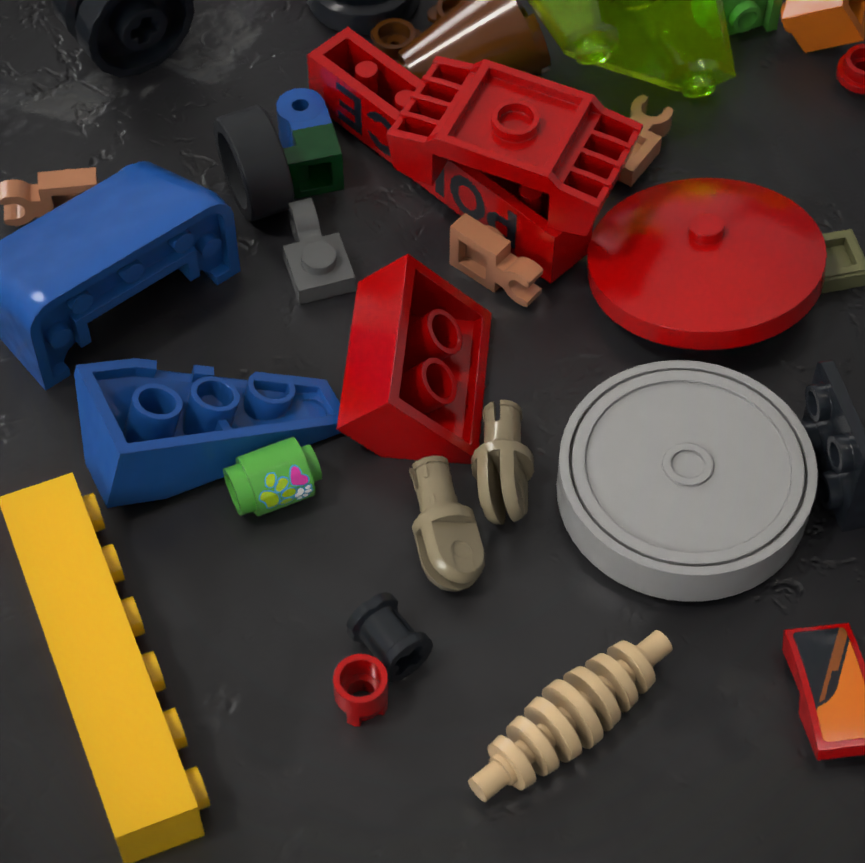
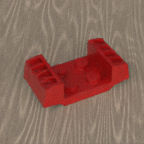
(517, 131)

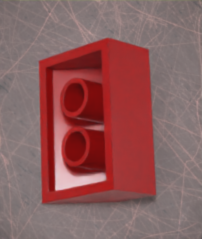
(415, 366)

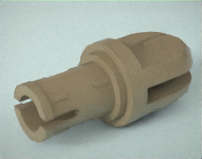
(502, 464)
(445, 529)

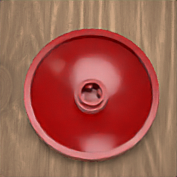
(706, 263)

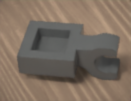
(316, 262)

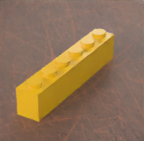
(101, 669)

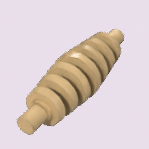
(570, 715)

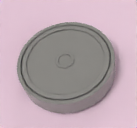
(685, 480)

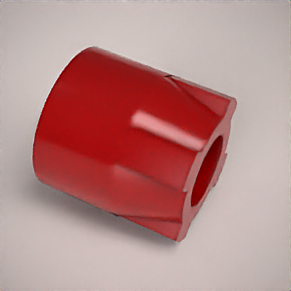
(357, 674)

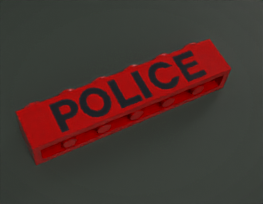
(365, 97)

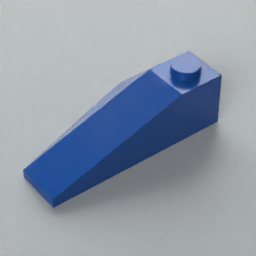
(173, 431)

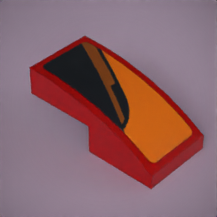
(830, 686)

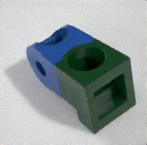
(309, 143)

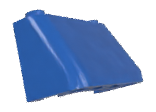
(103, 252)

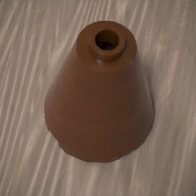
(481, 31)

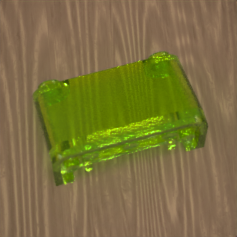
(656, 41)

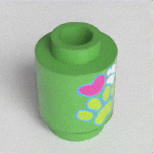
(272, 477)

